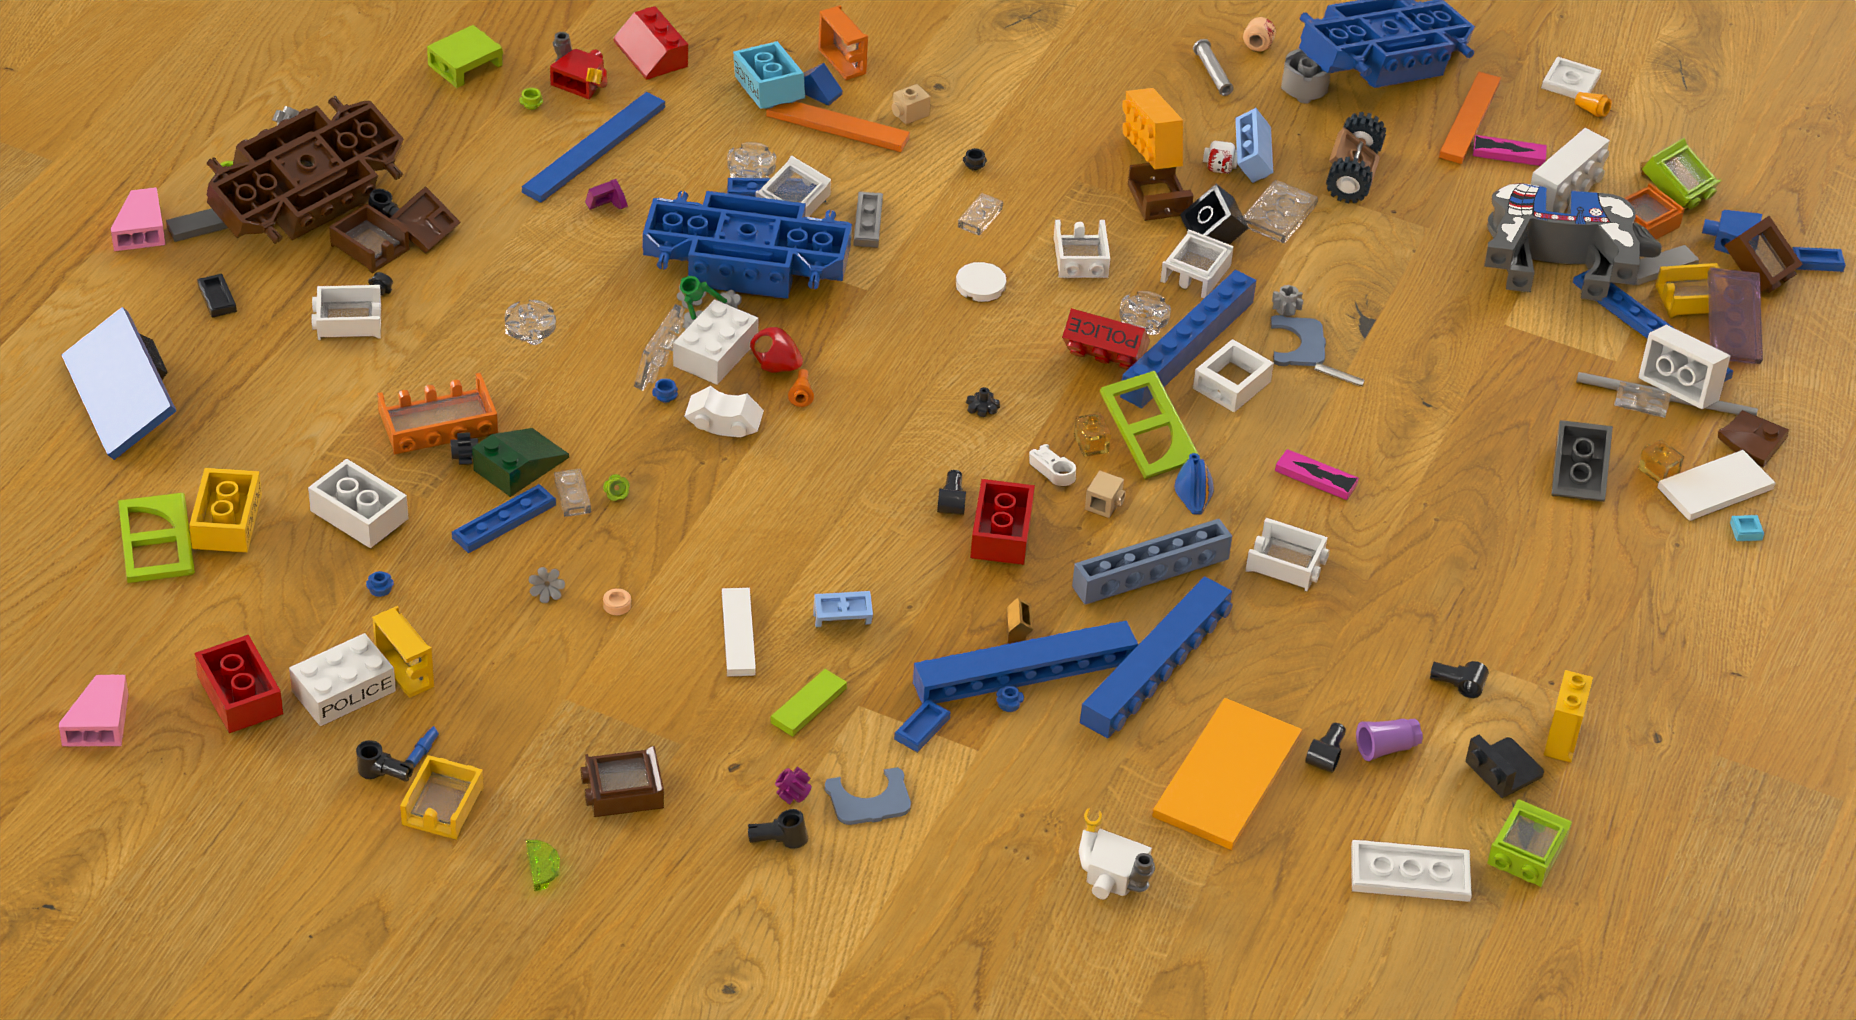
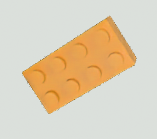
(1153, 128)

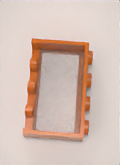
(440, 418)

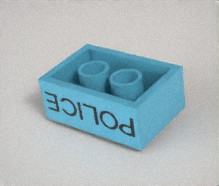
(769, 75)

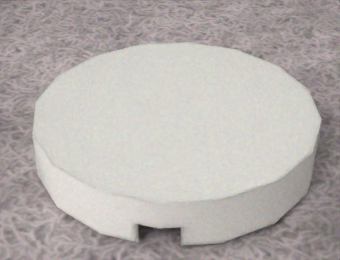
(981, 281)

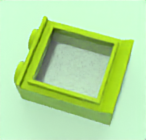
(1681, 175)
(1529, 842)

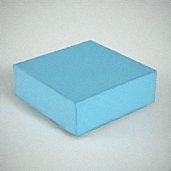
(1747, 528)

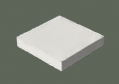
(1570, 78)

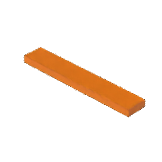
(1470, 117)
(840, 125)

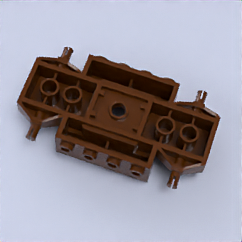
(274, 185)

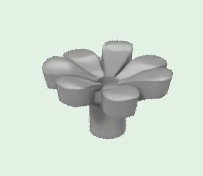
(546, 588)

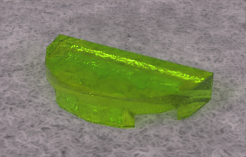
(543, 863)

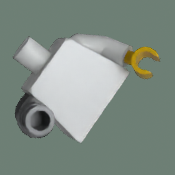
(1113, 861)

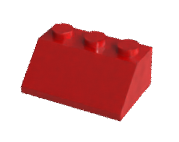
(652, 43)

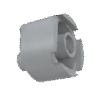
(1304, 77)

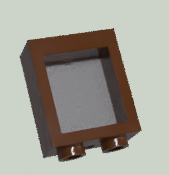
(1766, 254)

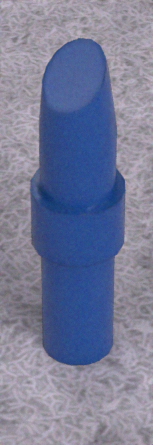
(422, 746)

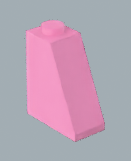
(138, 222)
(97, 714)

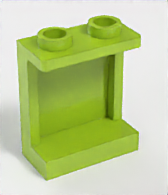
(462, 53)

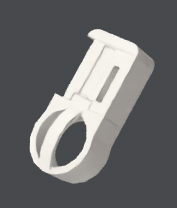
(1050, 465)

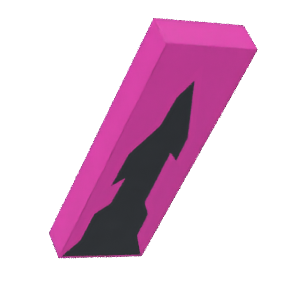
(1509, 150)
(1316, 474)

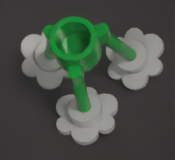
(691, 293)

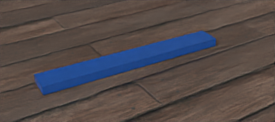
(593, 147)
(1631, 311)

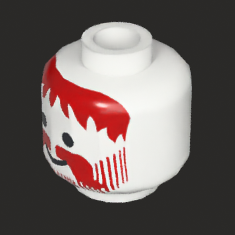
(1221, 157)

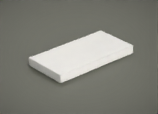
(1716, 485)
(1411, 870)

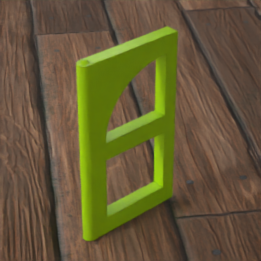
(1181, 444)
(174, 510)

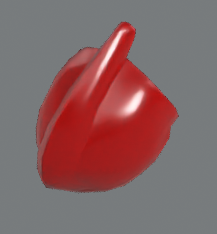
(782, 354)

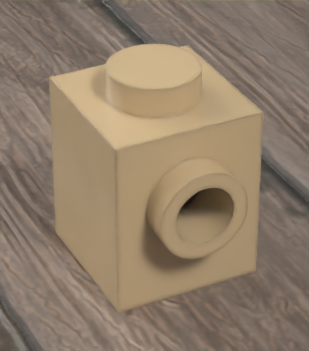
(911, 104)
(1105, 494)

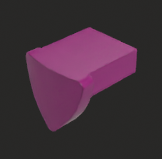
(605, 194)

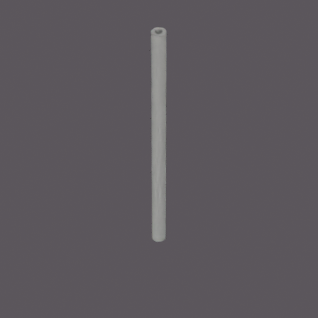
(1614, 384)

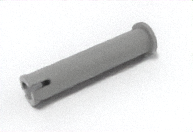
(1203, 49)

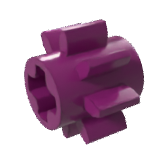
(793, 785)

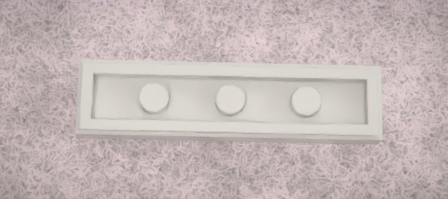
(738, 632)

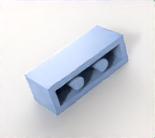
(1254, 145)

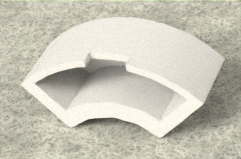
(724, 413)

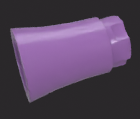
(1387, 737)

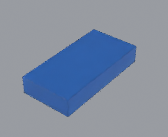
(1820, 259)
(922, 725)

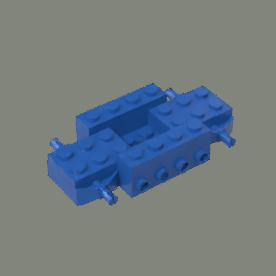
(1387, 39)
(747, 242)

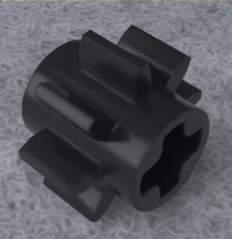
(462, 448)

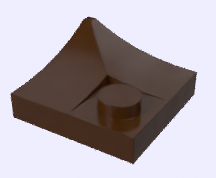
(426, 219)
(1754, 436)

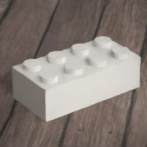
(1572, 169)

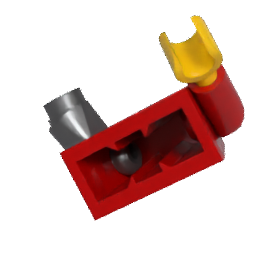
(576, 69)

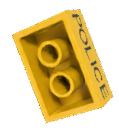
(225, 510)

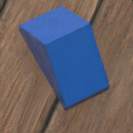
(821, 85)

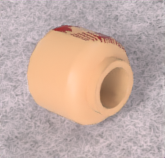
(1259, 34)

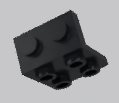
(1502, 765)

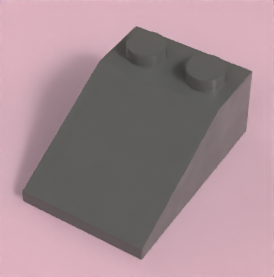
(1581, 460)

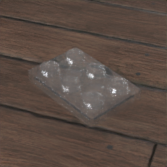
(1280, 211)
(658, 349)

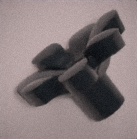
(982, 402)

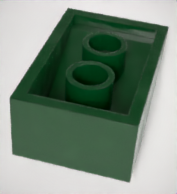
(516, 458)

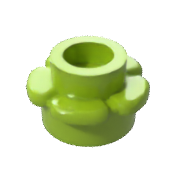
(531, 98)
(623, 490)

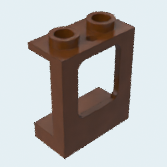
(1158, 205)

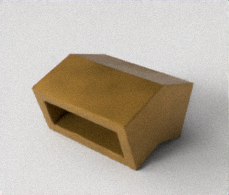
(1018, 620)

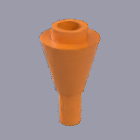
(801, 391)

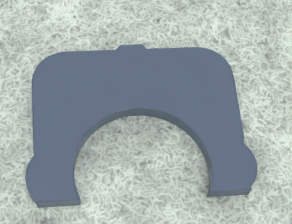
(1312, 341)
(856, 810)

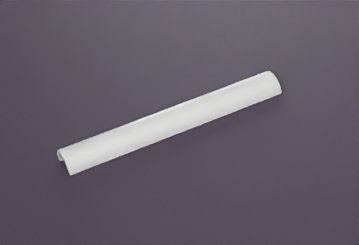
(1343, 375)

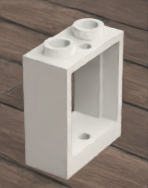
(1231, 395)

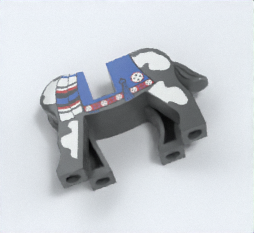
(1594, 232)

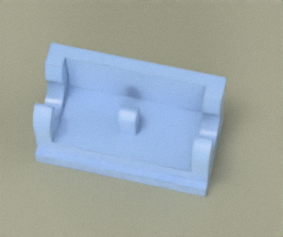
(842, 607)

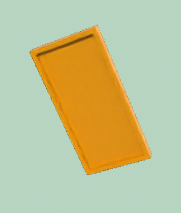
(1227, 773)

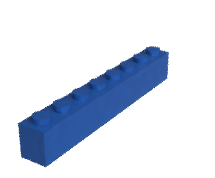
(1192, 334)
(1156, 657)
(1023, 662)

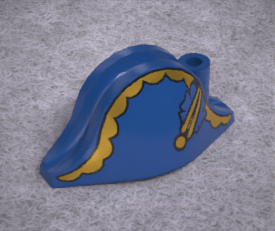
(1194, 484)

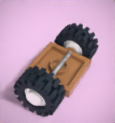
(1355, 157)

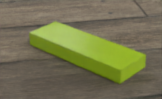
(808, 702)

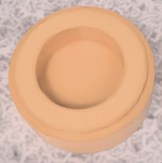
(617, 601)

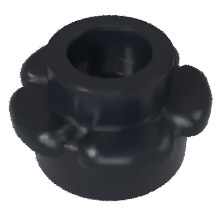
(975, 159)
(383, 280)

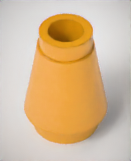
(1594, 103)

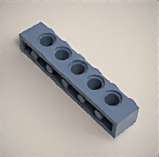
(1151, 561)

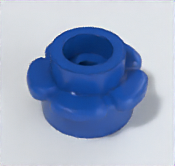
(665, 390)
(379, 583)
(1009, 698)

